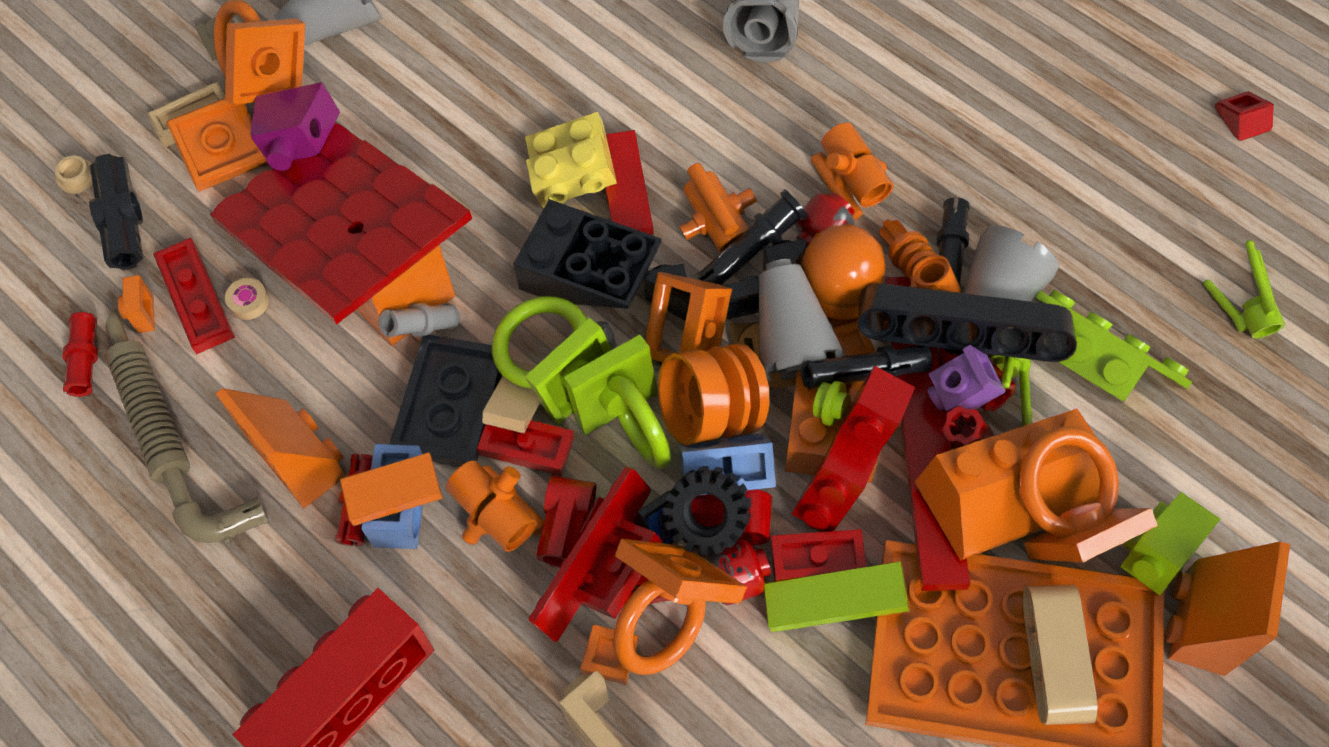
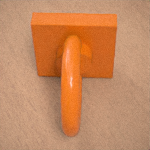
(257, 54)
(1087, 528)
(677, 577)

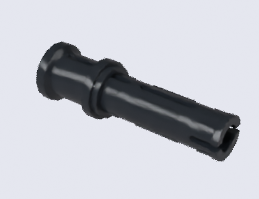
(765, 230)

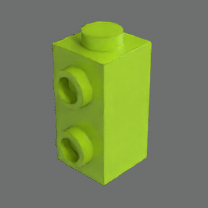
(1166, 549)

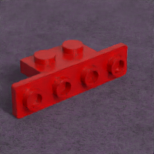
(591, 570)

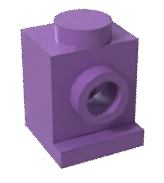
(977, 384)

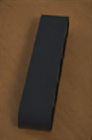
(986, 327)

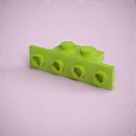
(1107, 359)

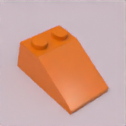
(286, 443)
(1228, 607)

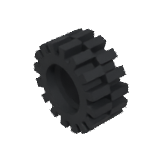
(688, 529)

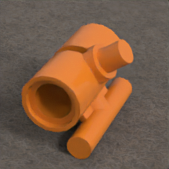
(852, 168)
(714, 209)
(493, 505)

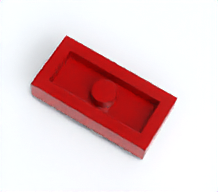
(539, 448)
(816, 553)

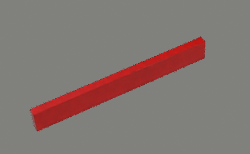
(922, 441)

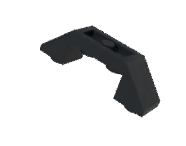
(744, 294)

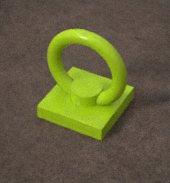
(547, 377)
(620, 387)

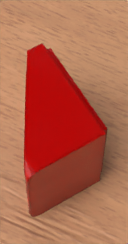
(1246, 115)

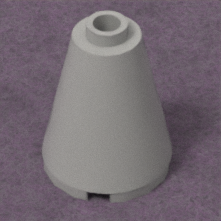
(329, 17)
(762, 28)
(1008, 266)
(791, 321)

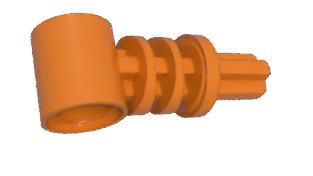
(917, 259)

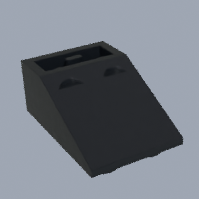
(584, 258)

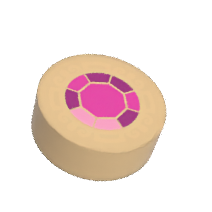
(247, 298)

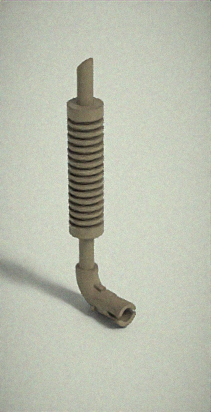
(161, 442)

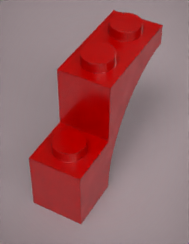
(854, 450)

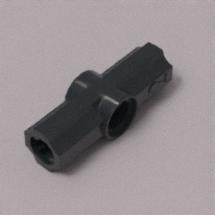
(116, 212)

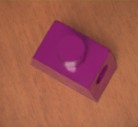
(293, 123)

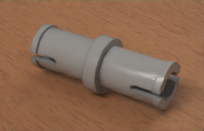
(418, 319)

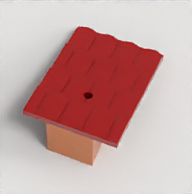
(348, 230)

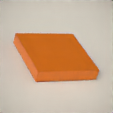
(216, 143)

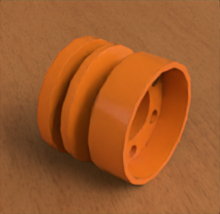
(713, 393)

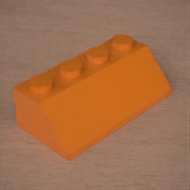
(978, 485)

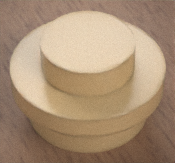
(73, 174)

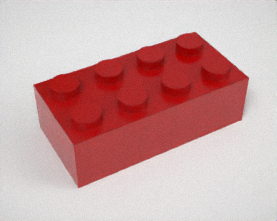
(341, 680)

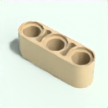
(1059, 655)

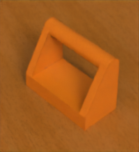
(704, 316)

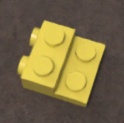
(569, 160)

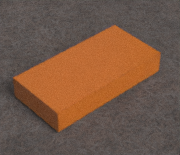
(391, 489)

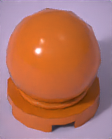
(840, 266)

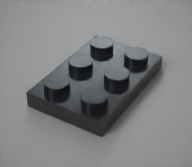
(447, 399)

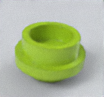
(831, 402)

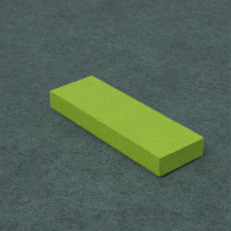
(836, 597)

